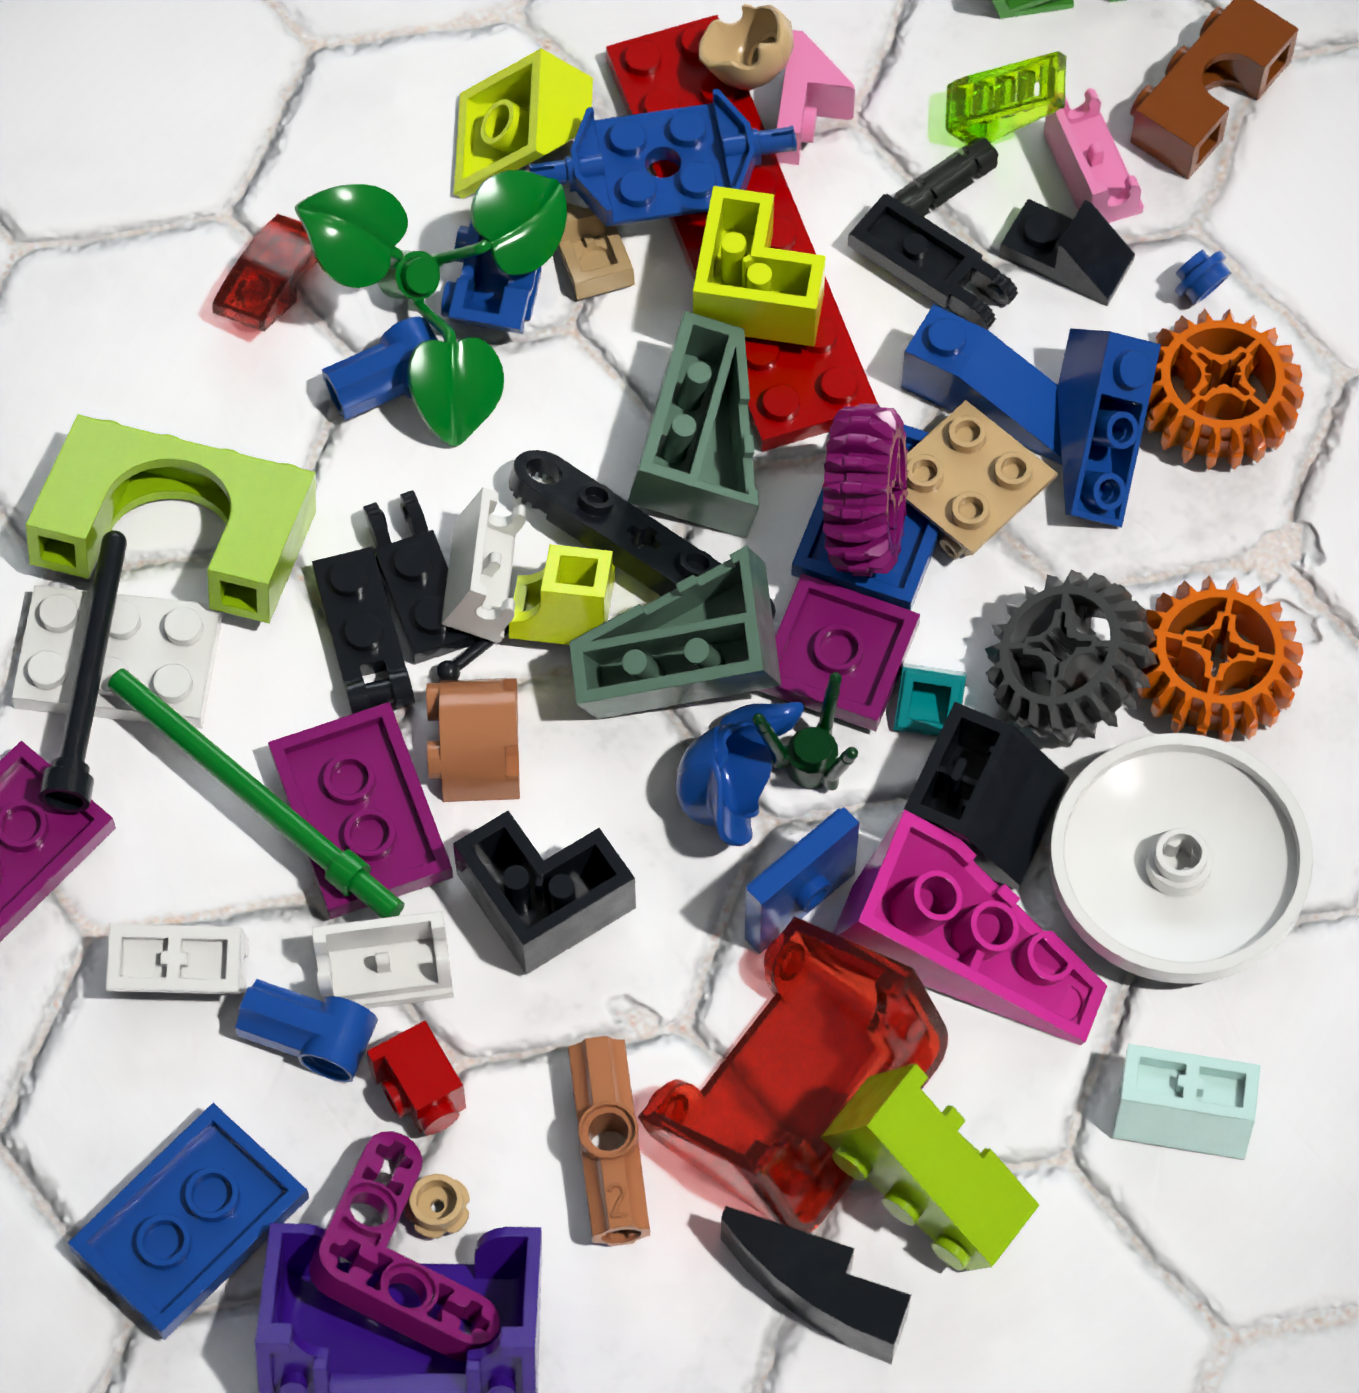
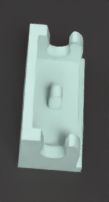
(1187, 1101)

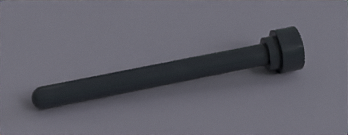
(67, 782)

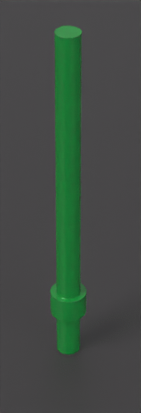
(343, 869)

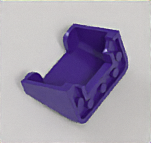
(326, 1347)

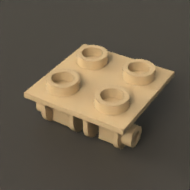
(972, 479)

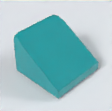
(927, 698)

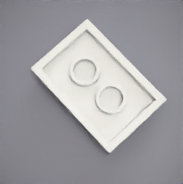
(157, 640)

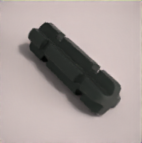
(949, 176)

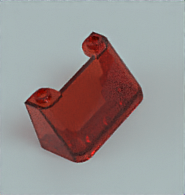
(824, 1032)

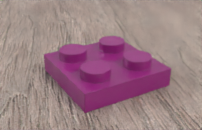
(847, 634)

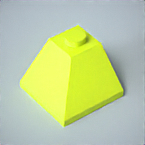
(518, 117)

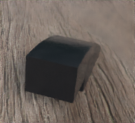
(816, 1283)

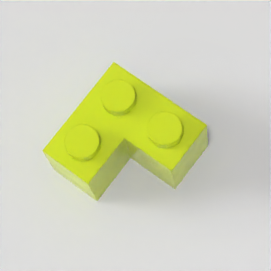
(746, 281)

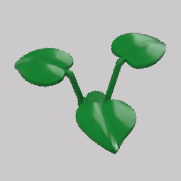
(355, 244)

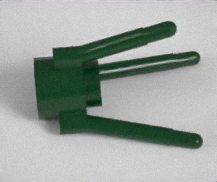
(811, 752)

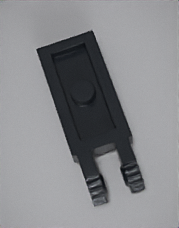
(930, 260)
(415, 581)

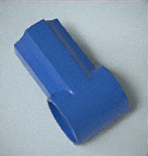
(377, 372)
(323, 1035)

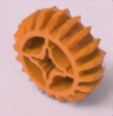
(1218, 417)
(1267, 664)

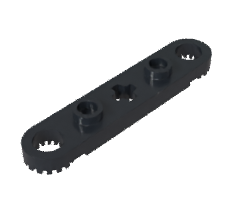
(607, 522)

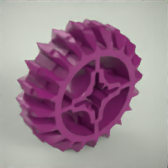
(865, 489)

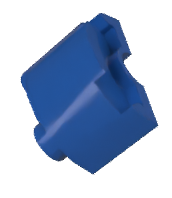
(485, 294)

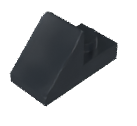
(1072, 252)

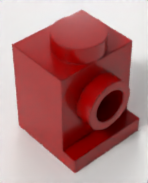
(418, 1079)

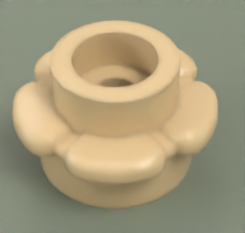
(438, 1189)

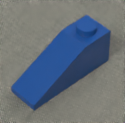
(963, 361)

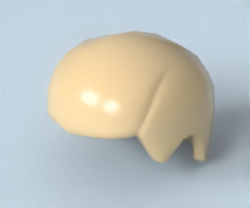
(748, 50)

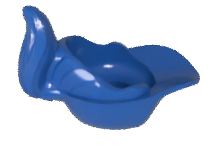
(729, 769)

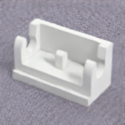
(482, 568)
(176, 959)
(384, 960)

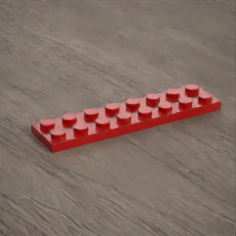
(790, 385)

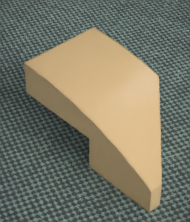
(593, 254)

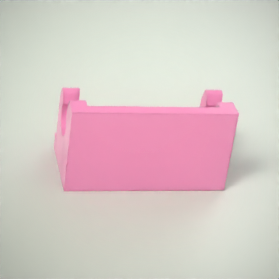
(1091, 160)

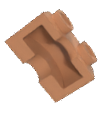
(477, 739)

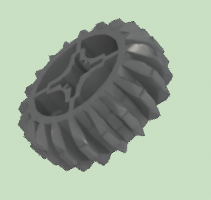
(1085, 673)

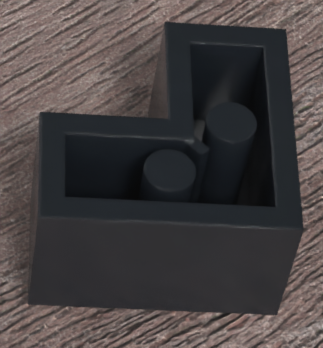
(542, 903)

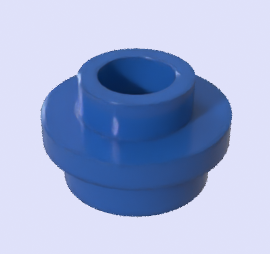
(1201, 275)

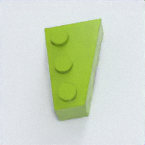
(929, 1169)

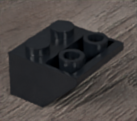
(989, 792)

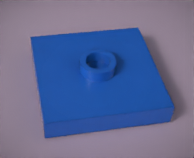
(801, 878)

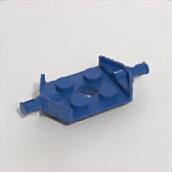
(705, 141)

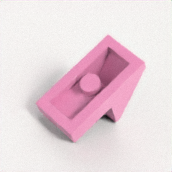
(811, 90)

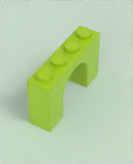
(118, 467)

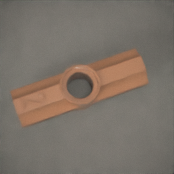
(611, 1177)

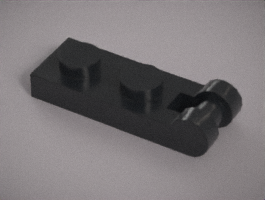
(362, 629)

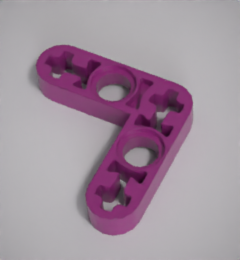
(368, 1253)

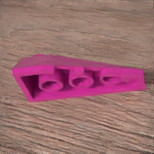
(965, 934)

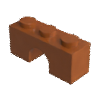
(1236, 49)

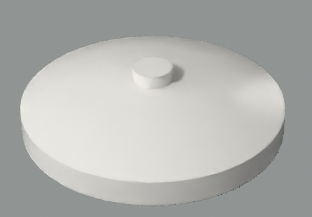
(1180, 858)

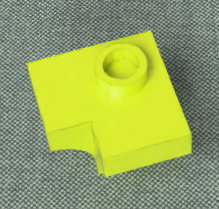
(565, 596)

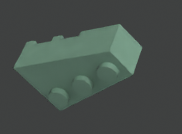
(699, 434)
(683, 648)

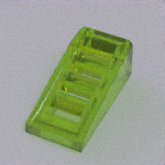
(972, 98)

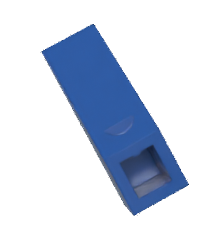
(1102, 419)

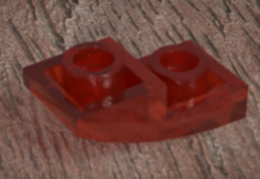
(266, 275)

